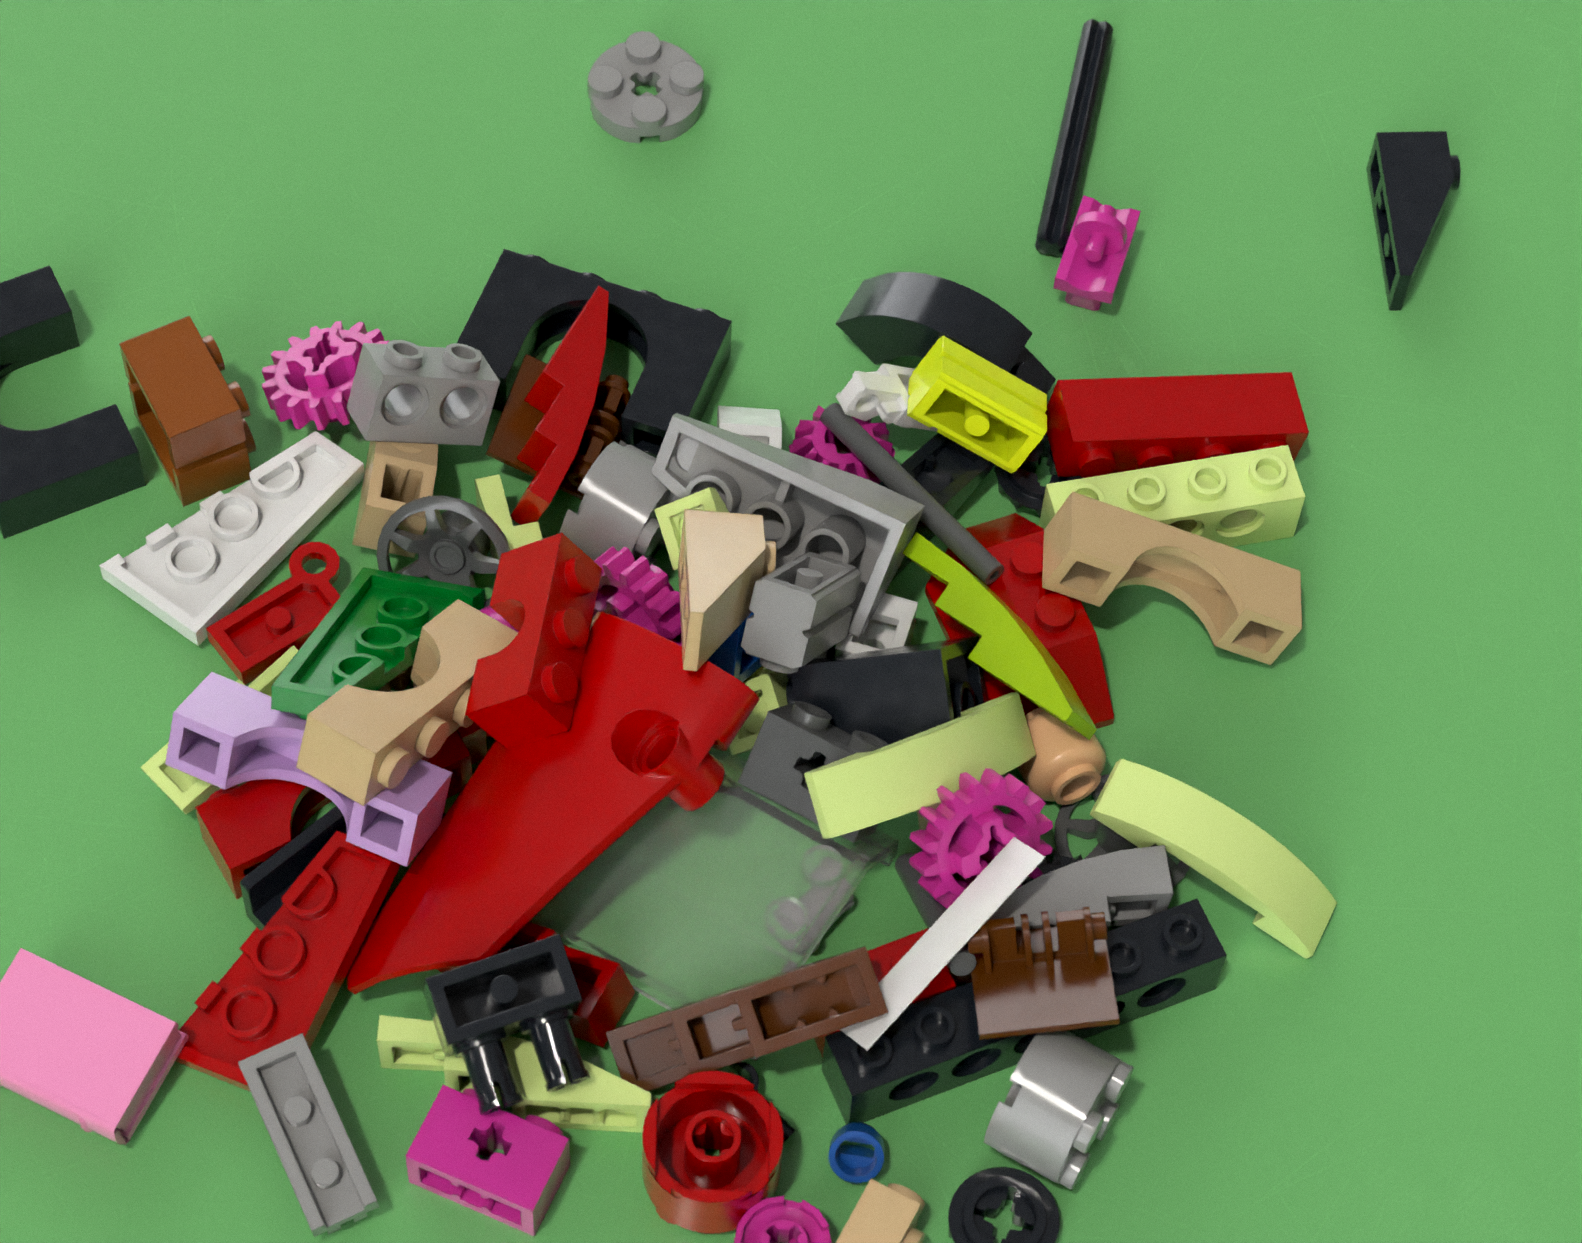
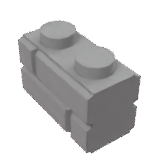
(800, 611)

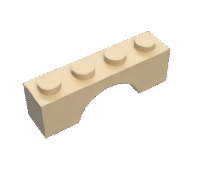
(1239, 597)
(371, 738)

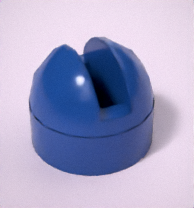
(856, 1162)

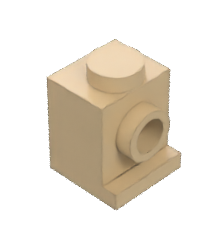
(884, 1216)

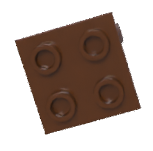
(520, 420)
(1042, 975)

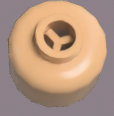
(1065, 762)

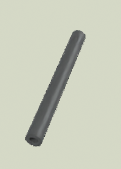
(897, 479)

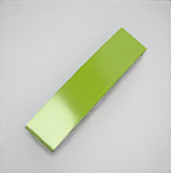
(1006, 642)

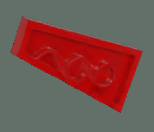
(291, 965)

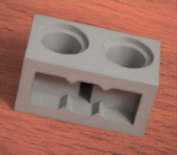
(438, 398)

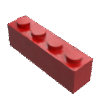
(1166, 420)

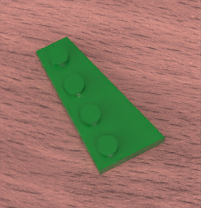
(365, 637)

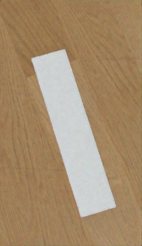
(948, 936)

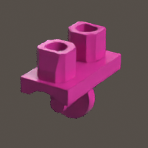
(1095, 253)

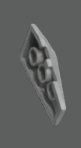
(801, 503)

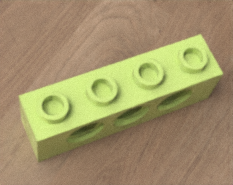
(1221, 497)

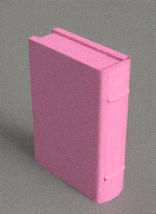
(82, 1047)

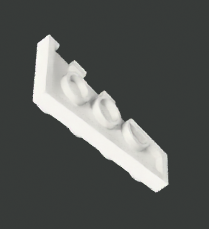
(236, 539)

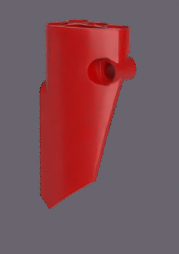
(558, 802)

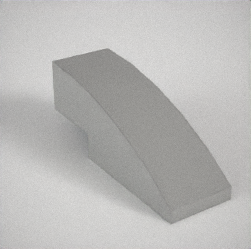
(1120, 884)

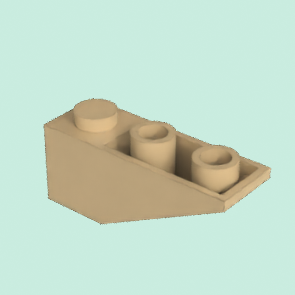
(392, 478)

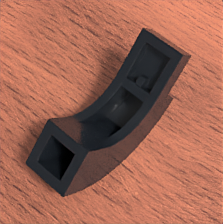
(911, 310)

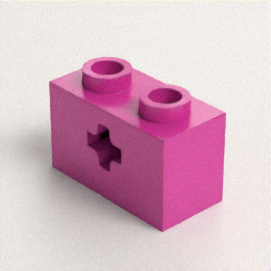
(509, 1185)

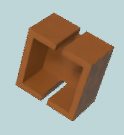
(189, 409)

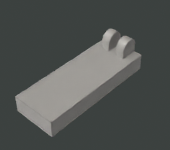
(308, 1135)

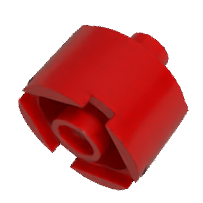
(718, 1114)

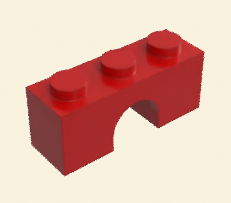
(534, 681)

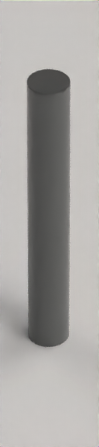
(930, 911)

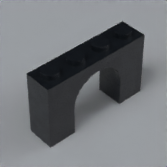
(536, 303)
(68, 464)

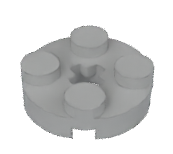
(652, 63)

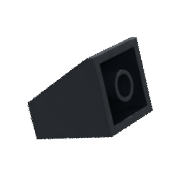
(893, 689)

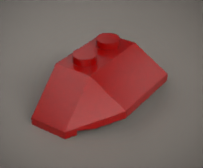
(1053, 617)

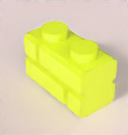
(977, 404)

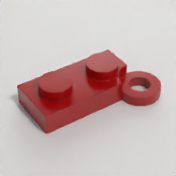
(279, 618)

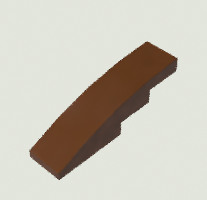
(748, 1020)

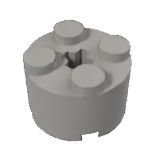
(619, 505)
(1058, 1105)

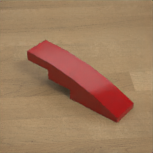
(566, 397)

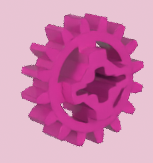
(317, 375)
(638, 593)
(969, 833)

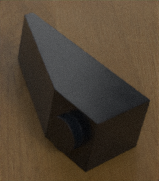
(1408, 191)

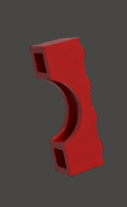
(263, 815)

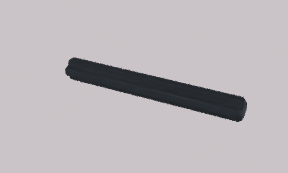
(1074, 138)

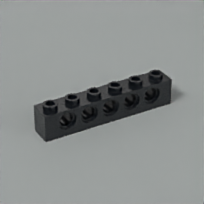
(938, 1040)

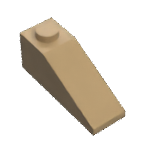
(717, 576)

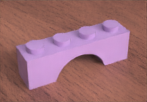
(234, 737)

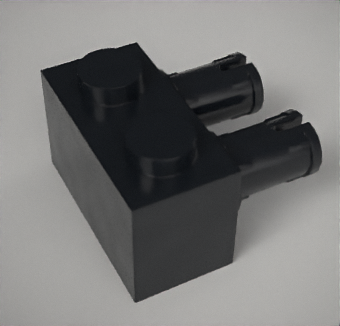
(505, 995)

